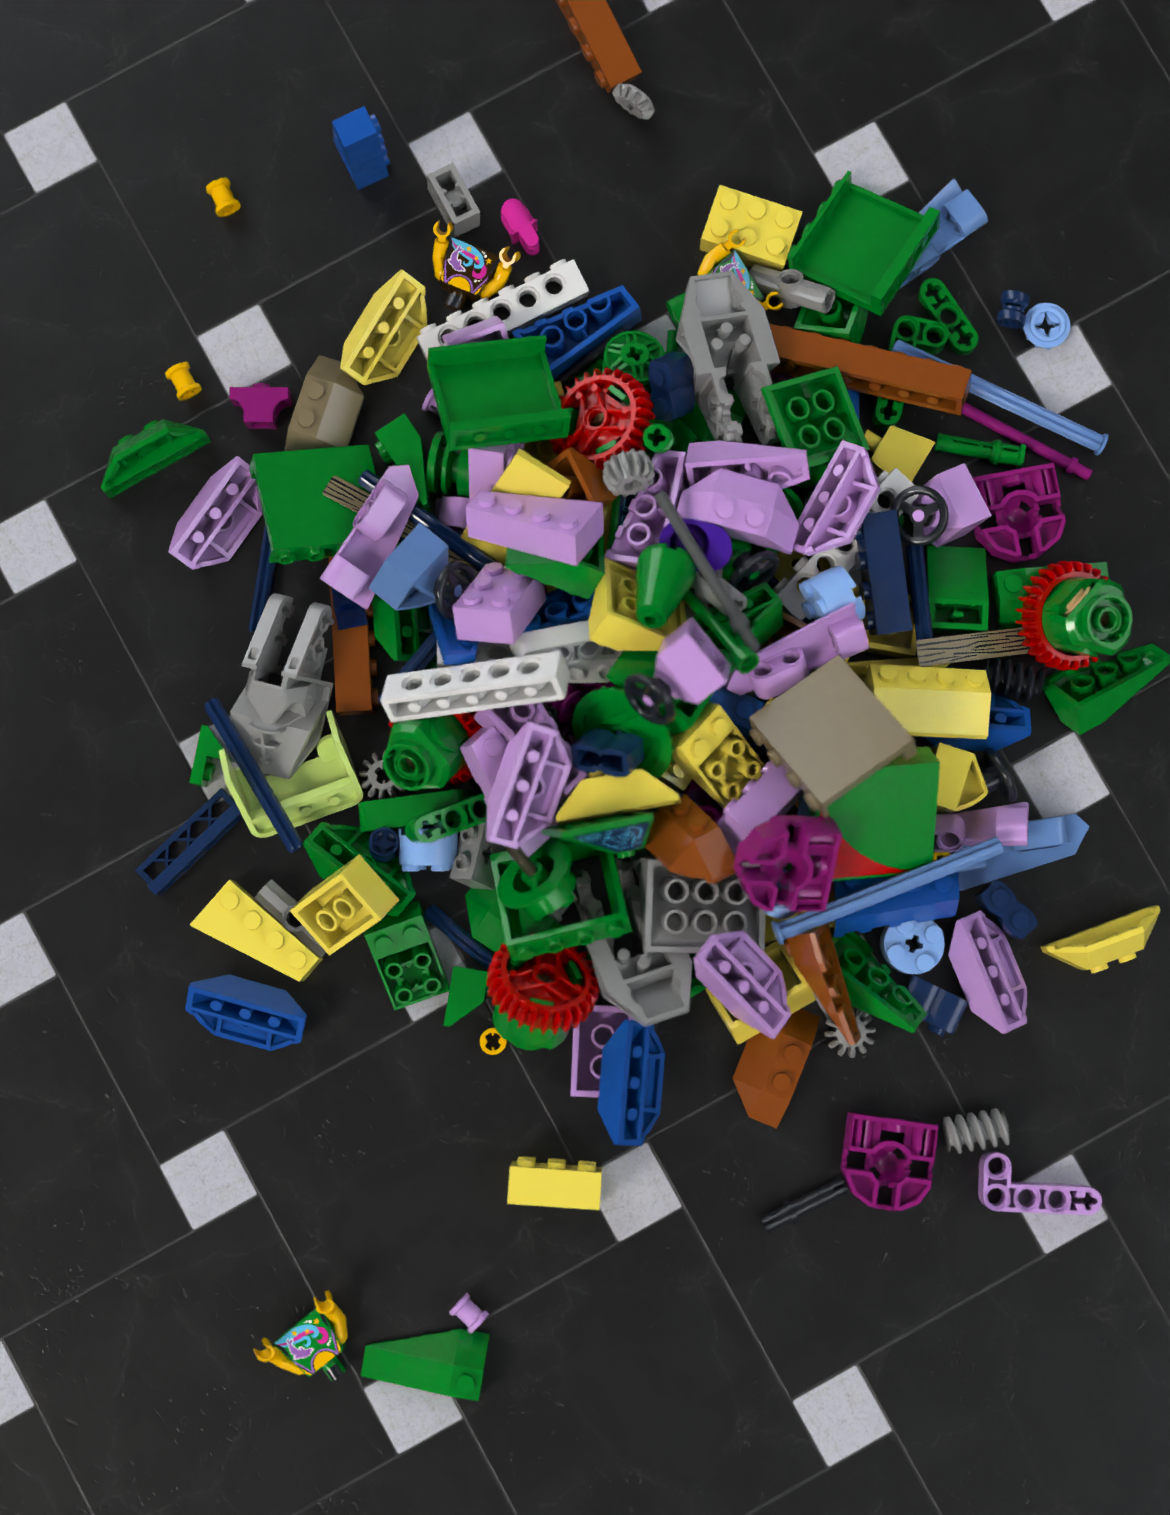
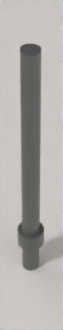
(738, 621)

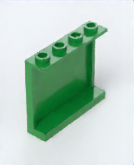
(862, 245)
(496, 393)
(295, 511)

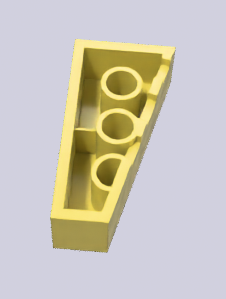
(250, 928)

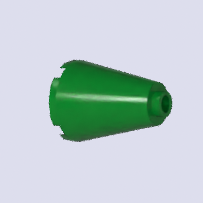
(662, 583)

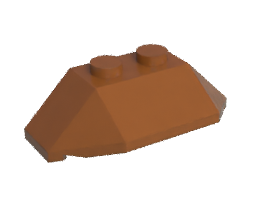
(690, 842)
(773, 1067)

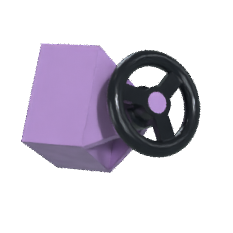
(944, 509)
(685, 669)

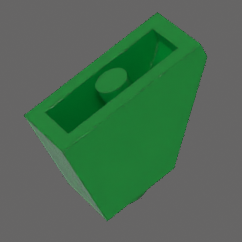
(465, 993)

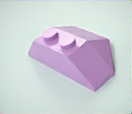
(838, 501)
(744, 508)
(218, 517)
(527, 786)
(988, 972)
(744, 981)

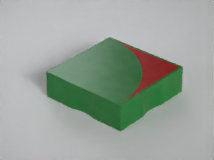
(888, 819)

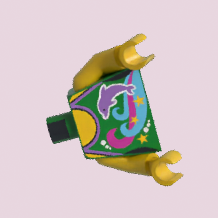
(722, 260)
(311, 1342)

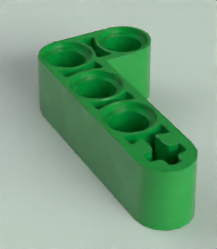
(919, 328)
(396, 811)
(462, 814)

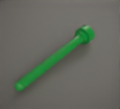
(742, 656)

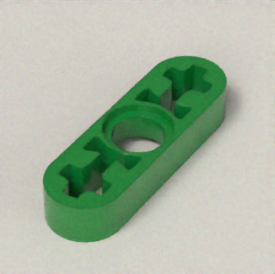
(950, 304)

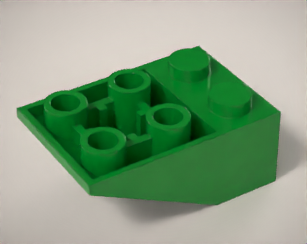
(402, 445)
(576, 580)
(957, 589)
(645, 663)
(407, 957)

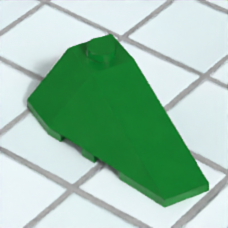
(842, 321)
(1008, 586)
(1095, 692)
(872, 987)
(436, 1363)

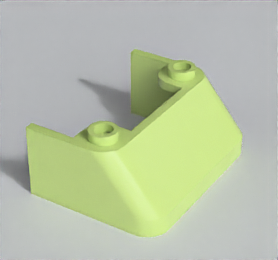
(313, 791)

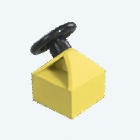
(964, 783)

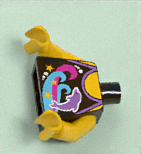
(467, 269)

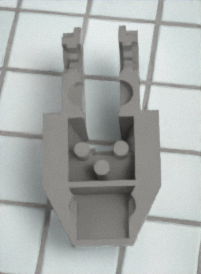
(728, 337)
(285, 720)
(651, 983)

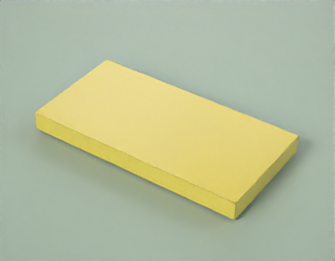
(523, 477)

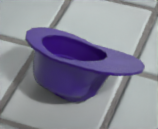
(711, 539)

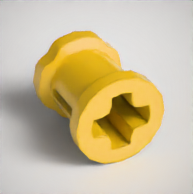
(223, 197)
(183, 381)

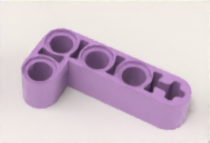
(1039, 1191)

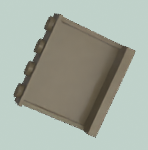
(829, 734)

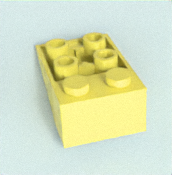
(717, 755)

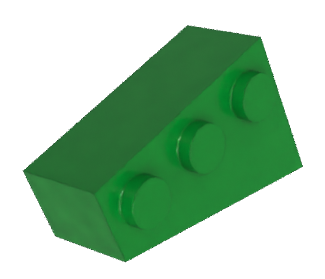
(762, 611)

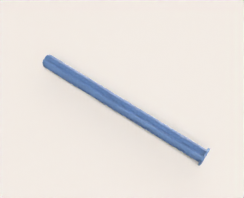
(1021, 406)
(887, 889)

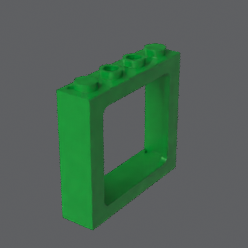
(581, 933)

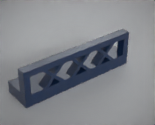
(193, 851)

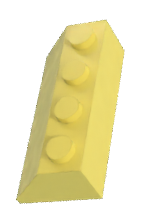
(934, 699)

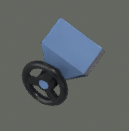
(420, 574)

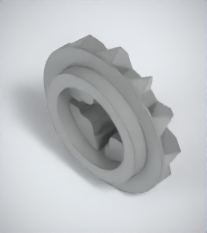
(633, 101)

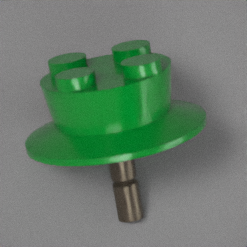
(539, 881)

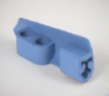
(958, 219)
(1047, 842)

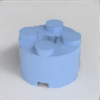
(828, 593)
(436, 854)
(920, 960)

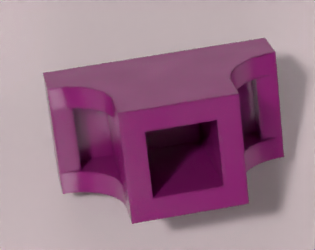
(261, 404)

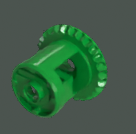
(611, 711)

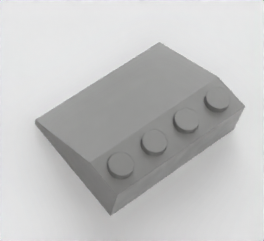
(685, 911)

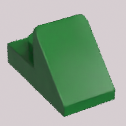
(206, 750)

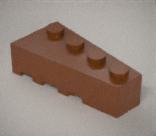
(601, 41)

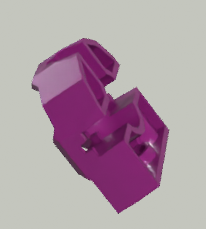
(1015, 523)
(808, 881)
(918, 1144)

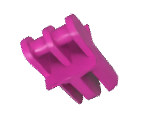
(520, 225)

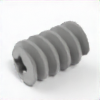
(976, 1130)

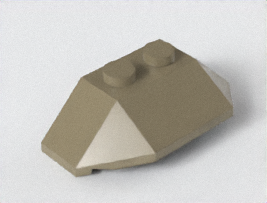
(325, 408)

